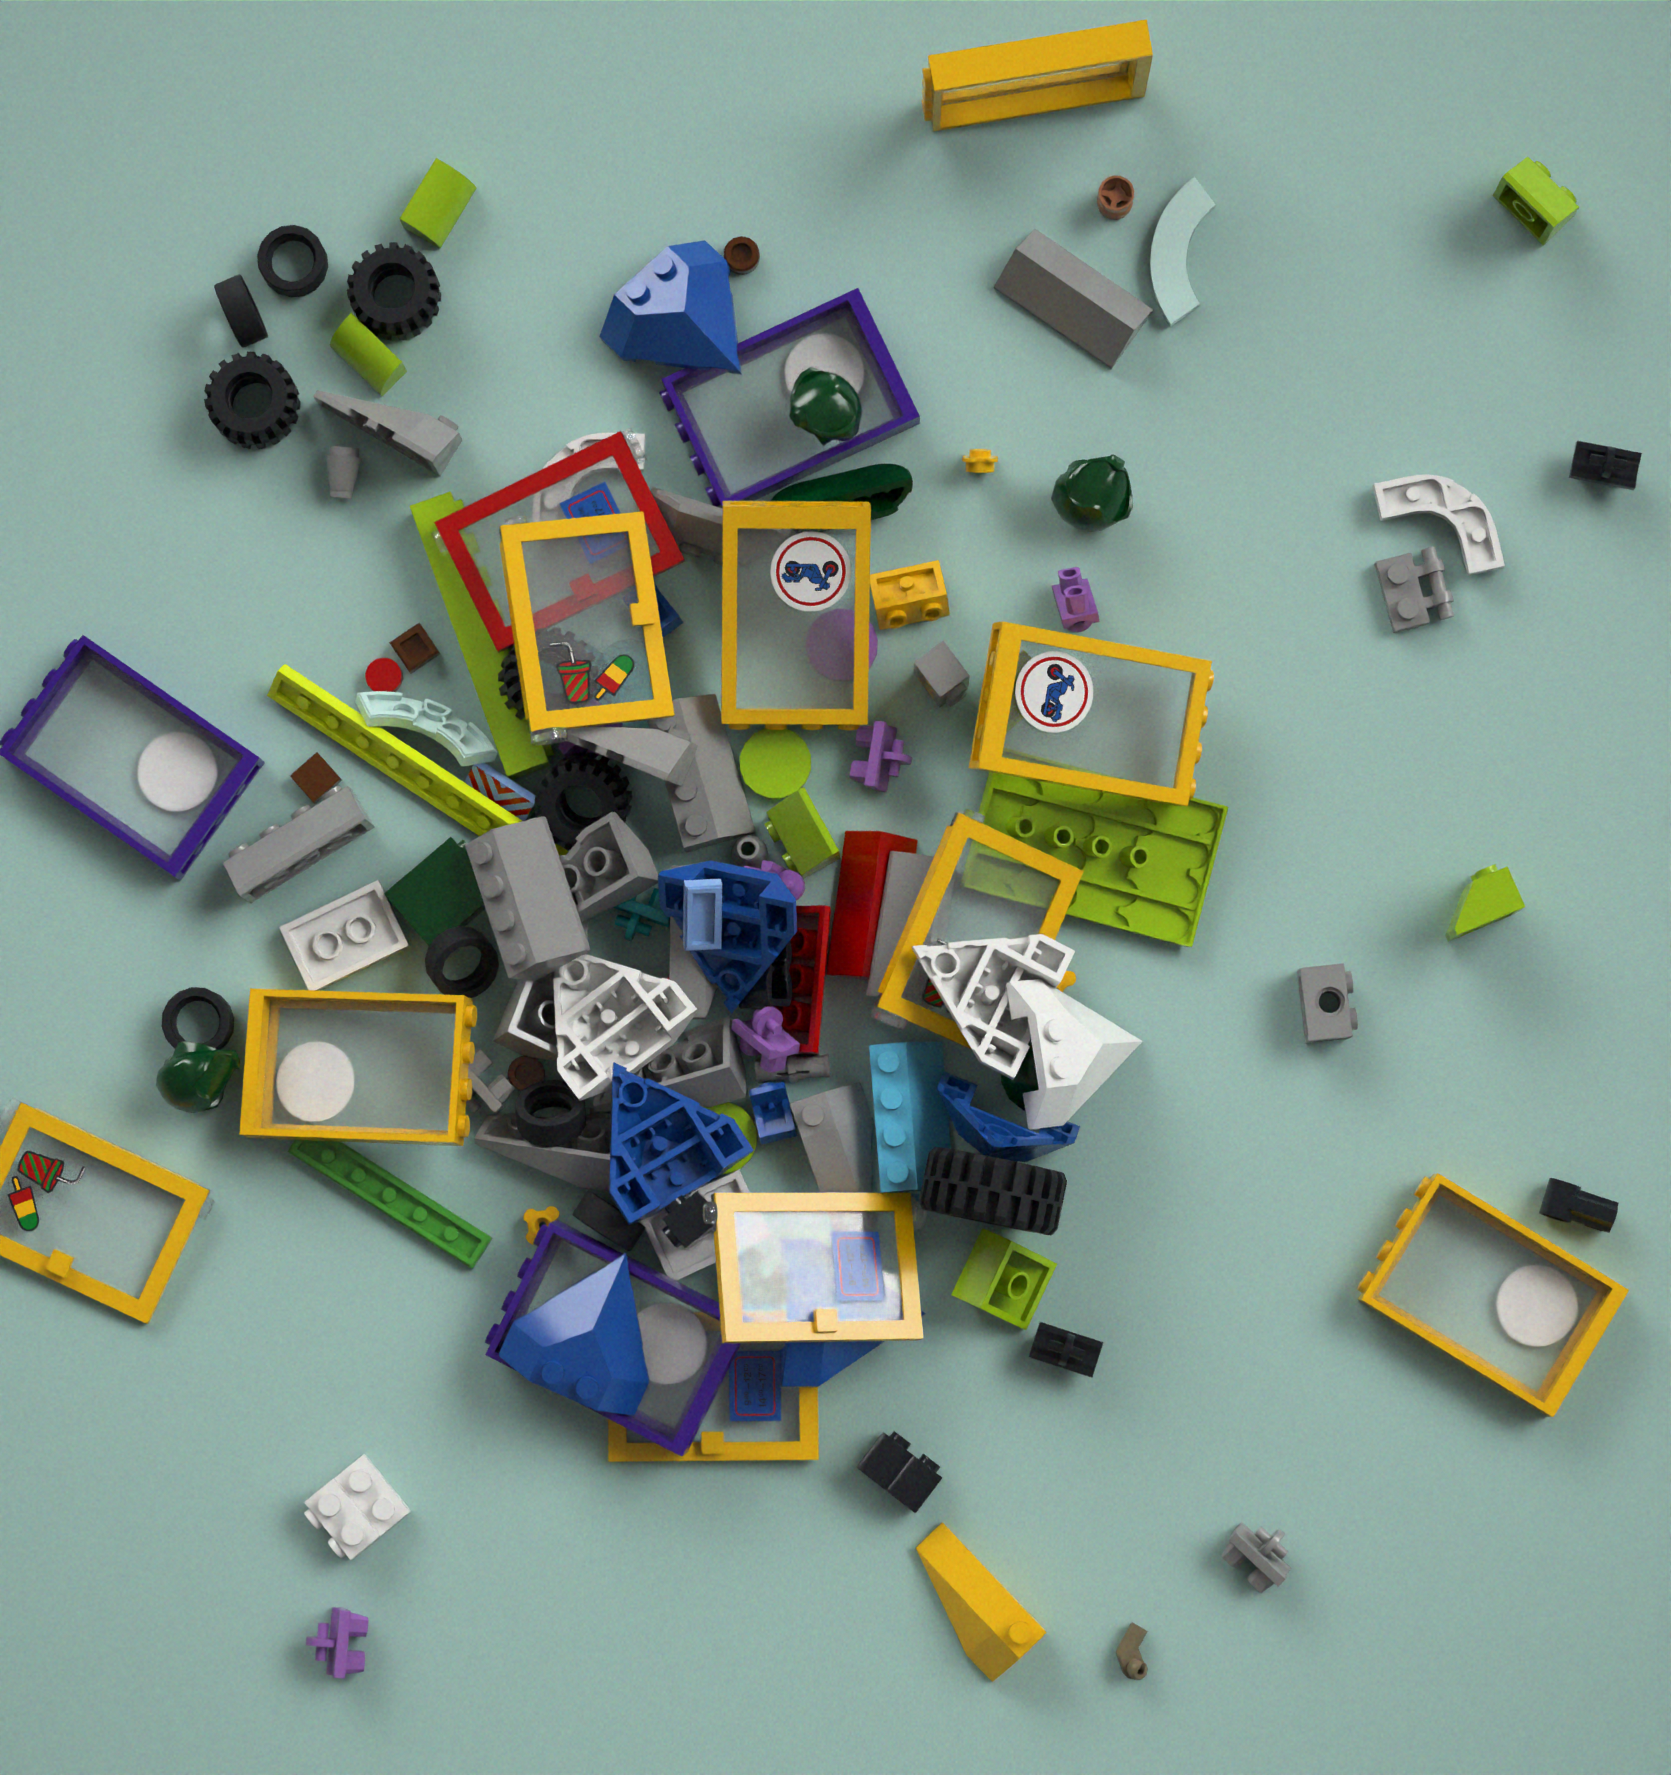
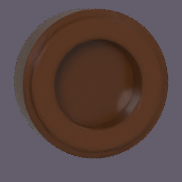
(742, 255)
(525, 1071)

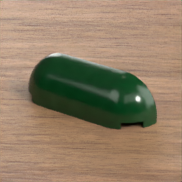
(879, 484)

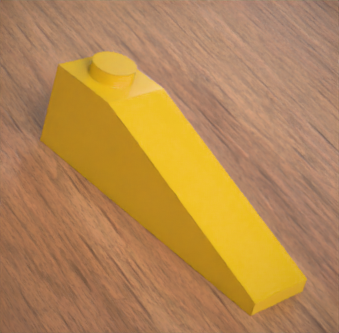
(982, 1611)

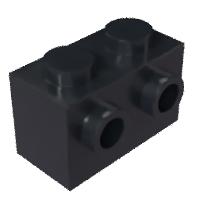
(686, 1221)

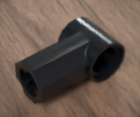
(1569, 1203)

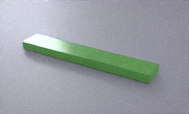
(394, 1198)

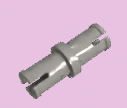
(796, 1069)

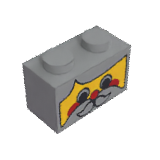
(942, 675)

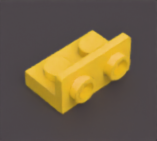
(909, 595)

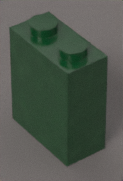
(439, 892)

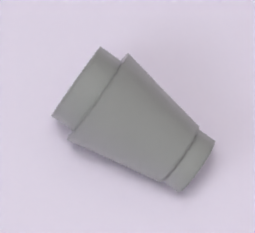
(342, 470)
(753, 860)

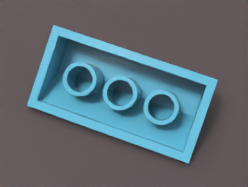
(907, 1111)

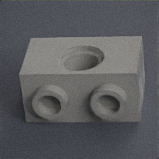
(1320, 1025)

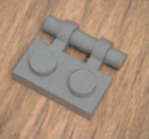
(1403, 592)

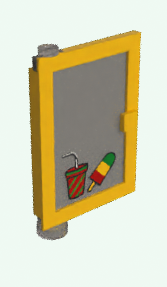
(584, 623)
(974, 890)
(92, 1211)

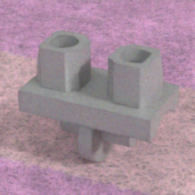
(495, 1093)
(1262, 1551)

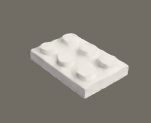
(344, 936)
(681, 1261)

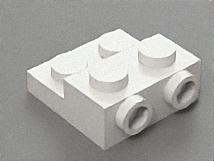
(356, 1508)

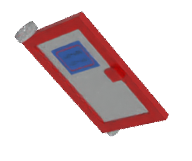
(585, 484)

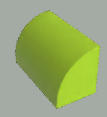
(437, 203)
(367, 355)

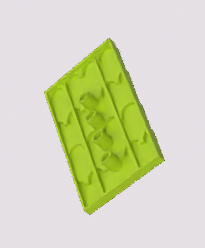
(1139, 857)

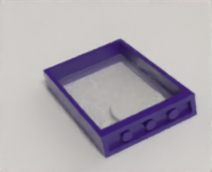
(743, 420)
(130, 756)
(675, 1323)

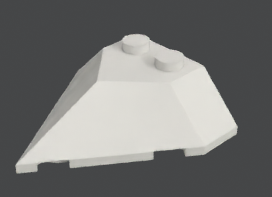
(974, 989)
(610, 1017)
(1071, 1050)

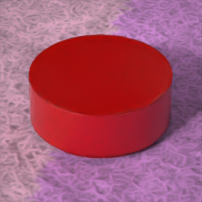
(384, 675)

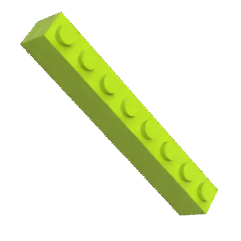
(478, 649)

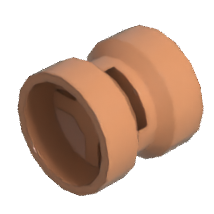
(1117, 190)

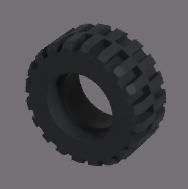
(993, 1190)

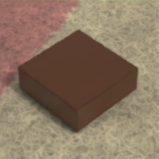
(415, 648)
(315, 777)

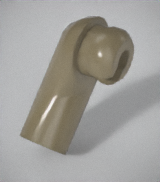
(1129, 1654)

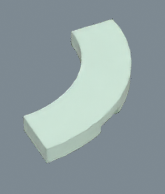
(1170, 248)
(430, 718)

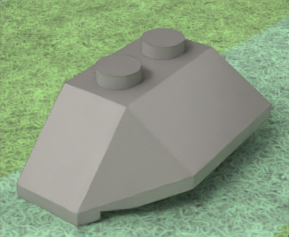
(692, 524)

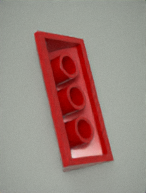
(860, 899)
(808, 975)

